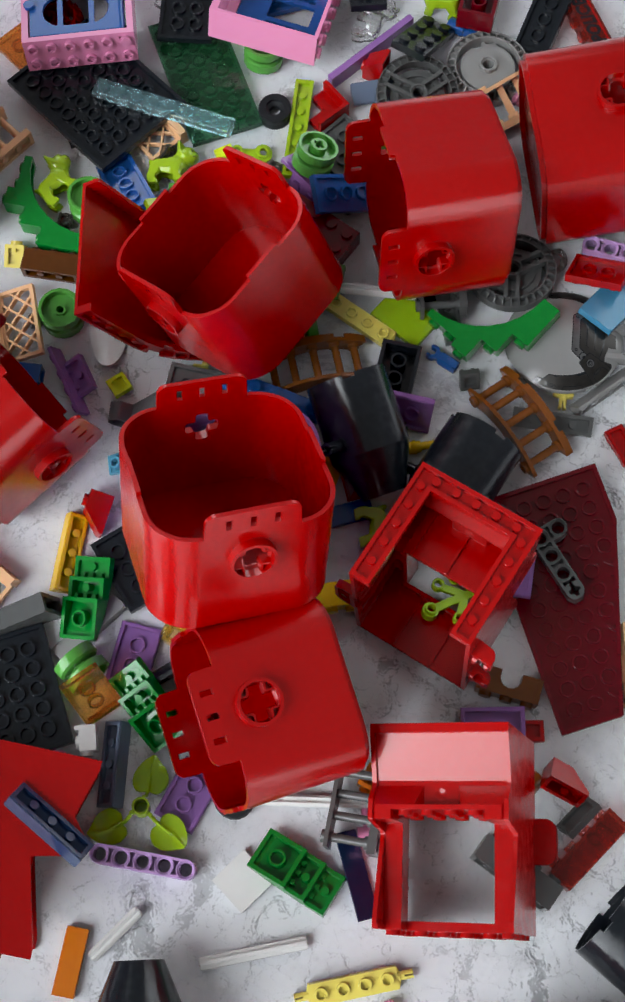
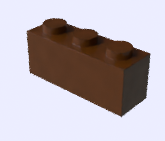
(49, 265)

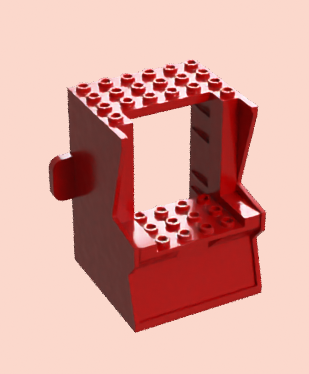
(463, 540)
(458, 774)
(64, 784)

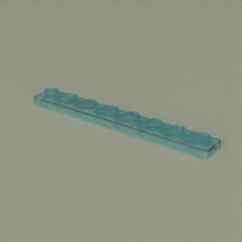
(164, 107)

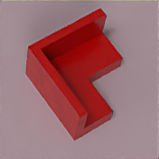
(330, 104)

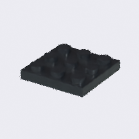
(184, 21)

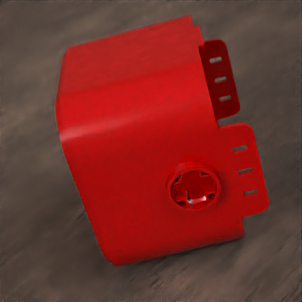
(575, 138)
(440, 195)
(231, 264)
(34, 437)
(224, 514)
(278, 703)

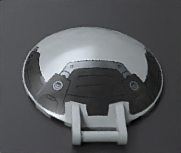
(571, 353)

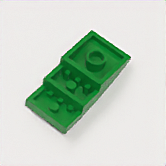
(87, 598)
(138, 697)
(296, 872)

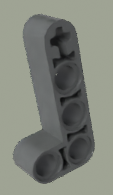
(122, 411)
(561, 563)

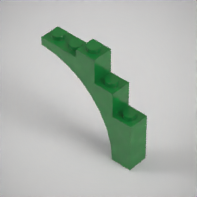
(32, 218)
(495, 338)

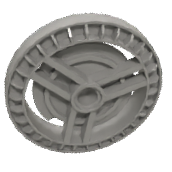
(485, 65)

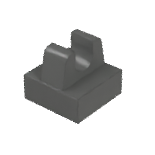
(469, 379)

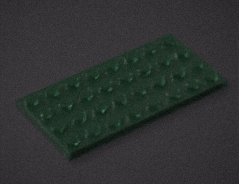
(210, 80)

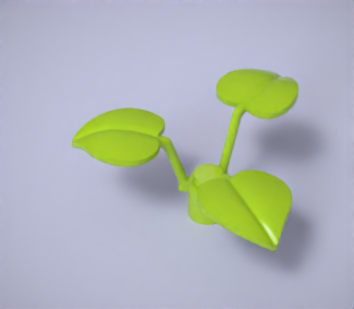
(166, 835)

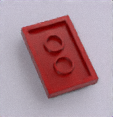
(596, 272)

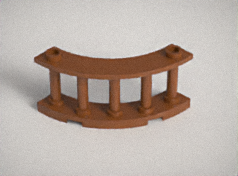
(311, 345)
(535, 406)

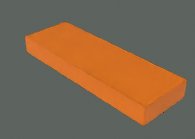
(70, 962)

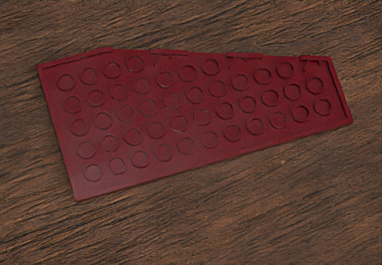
(575, 642)

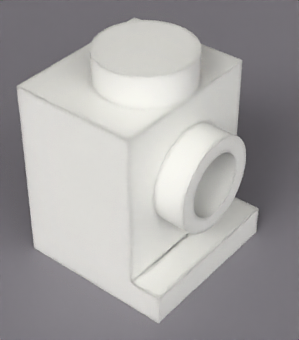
(88, 739)

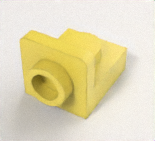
(13, 254)

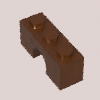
(526, 694)

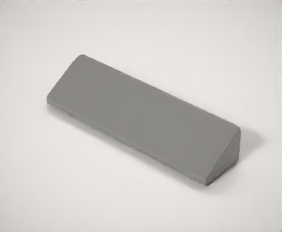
(598, 393)
(114, 610)

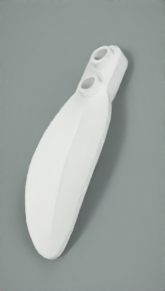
(106, 347)

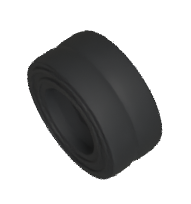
(275, 101)

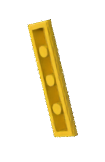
(69, 547)

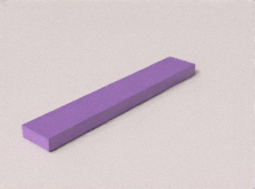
(383, 42)

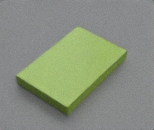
(403, 319)

